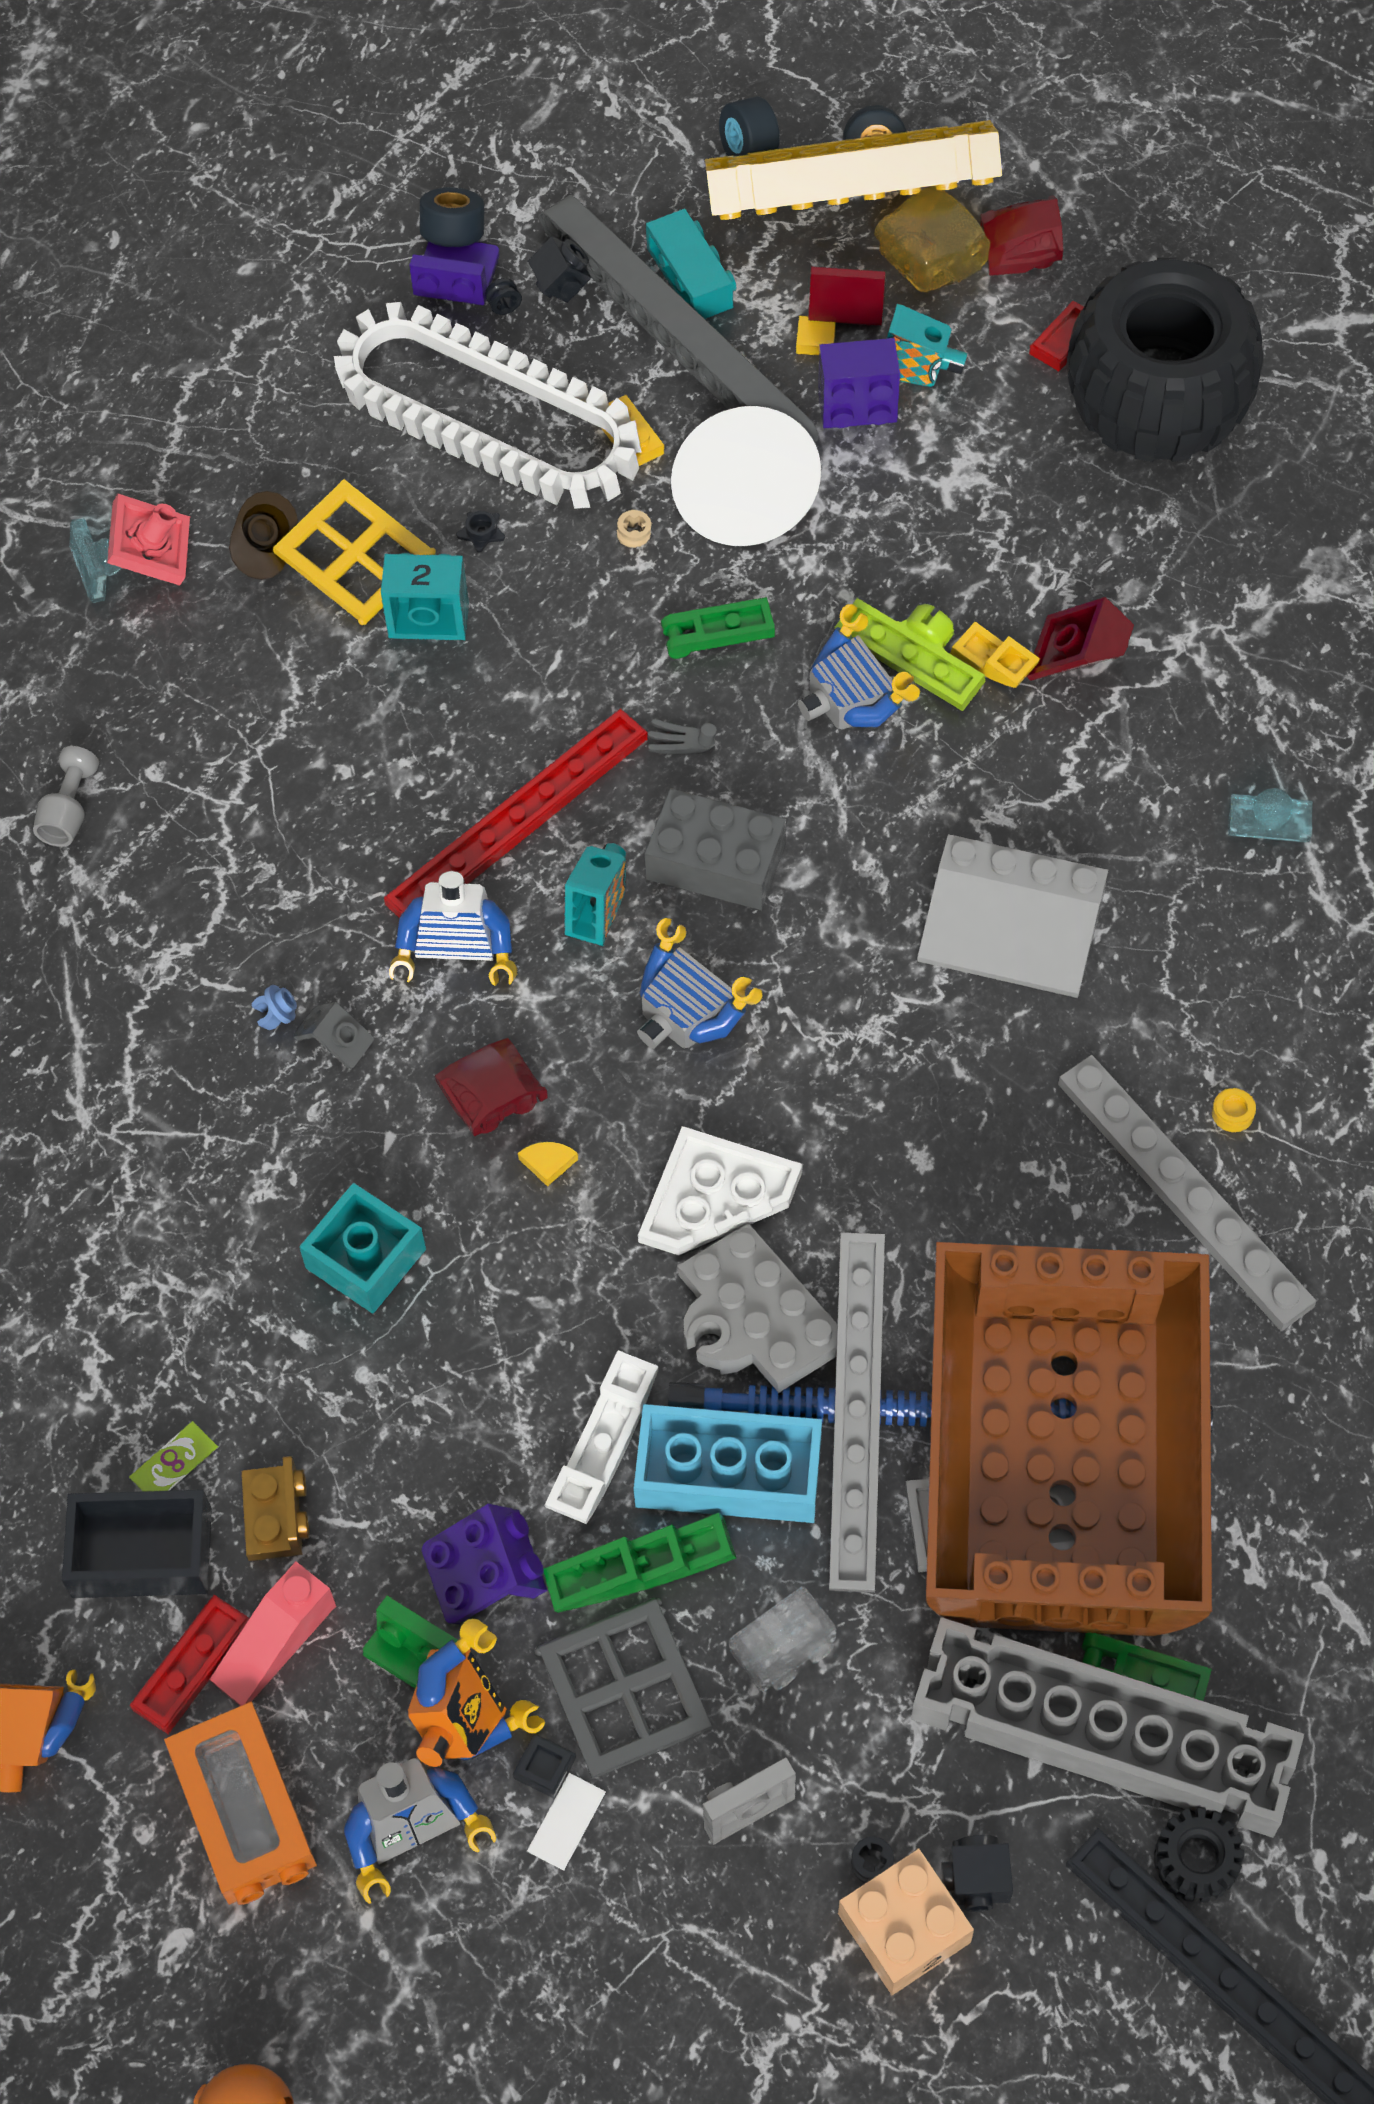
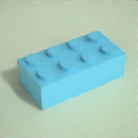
(728, 1463)

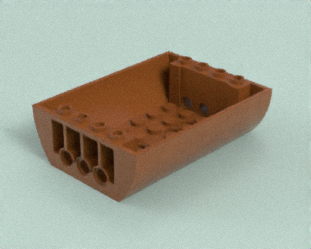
(1128, 1453)

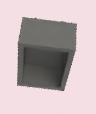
(715, 849)

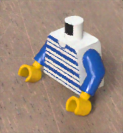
(454, 923)

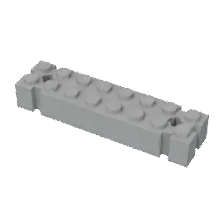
(1107, 1727)

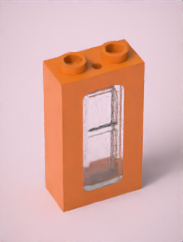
(240, 1804)

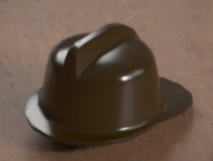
(258, 528)

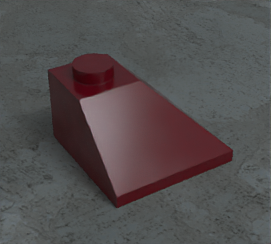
(1081, 638)

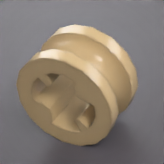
(633, 519)

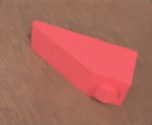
(273, 1634)

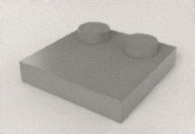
(737, 1806)

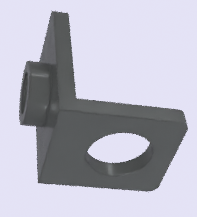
(336, 1032)

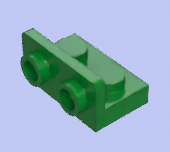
(403, 1641)

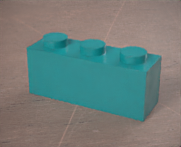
(690, 263)

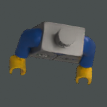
(403, 1810)

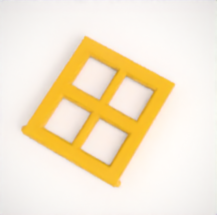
(327, 580)

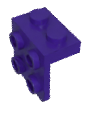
(454, 272)
(483, 1562)

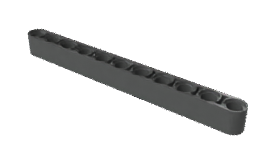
(666, 313)

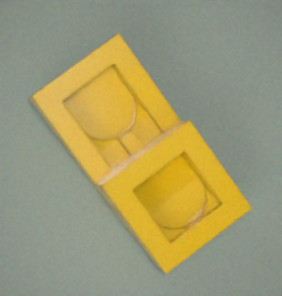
(998, 660)

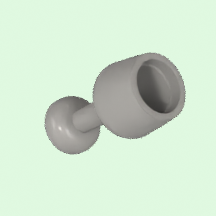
(59, 814)

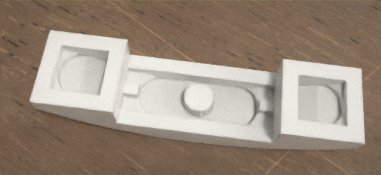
(604, 1438)

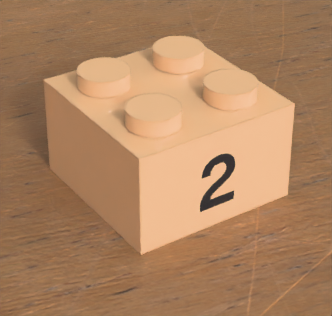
(905, 1921)

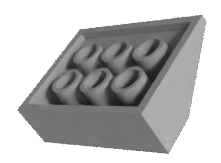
(1012, 915)

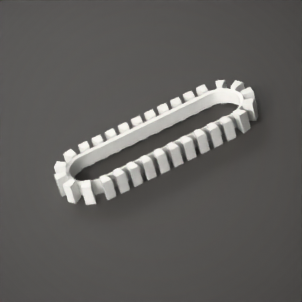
(474, 444)

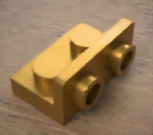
(272, 1511)

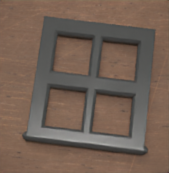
(624, 1687)

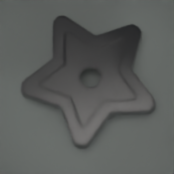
(481, 520)

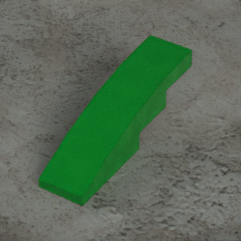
(639, 1564)

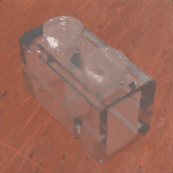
(783, 1640)

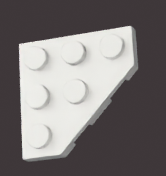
(713, 1191)

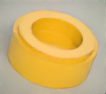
(1233, 1110)

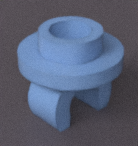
(280, 1007)

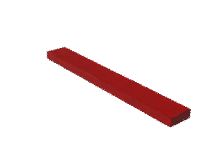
(527, 807)

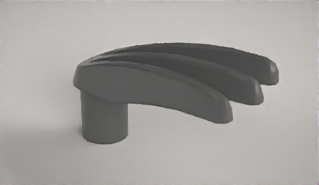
(682, 738)

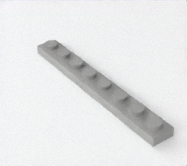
(1187, 1193)
(857, 1413)

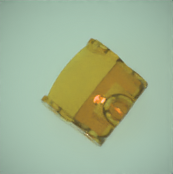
(932, 240)

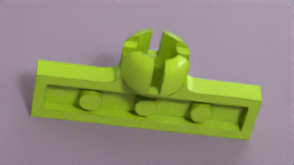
(918, 649)

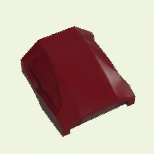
(1023, 236)
(490, 1086)

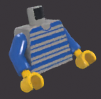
(851, 681)
(686, 998)

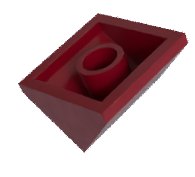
(847, 295)

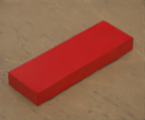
(189, 1665)

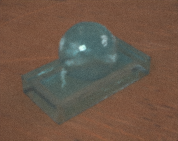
(91, 560)
(1270, 816)

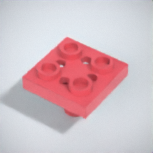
(152, 533)

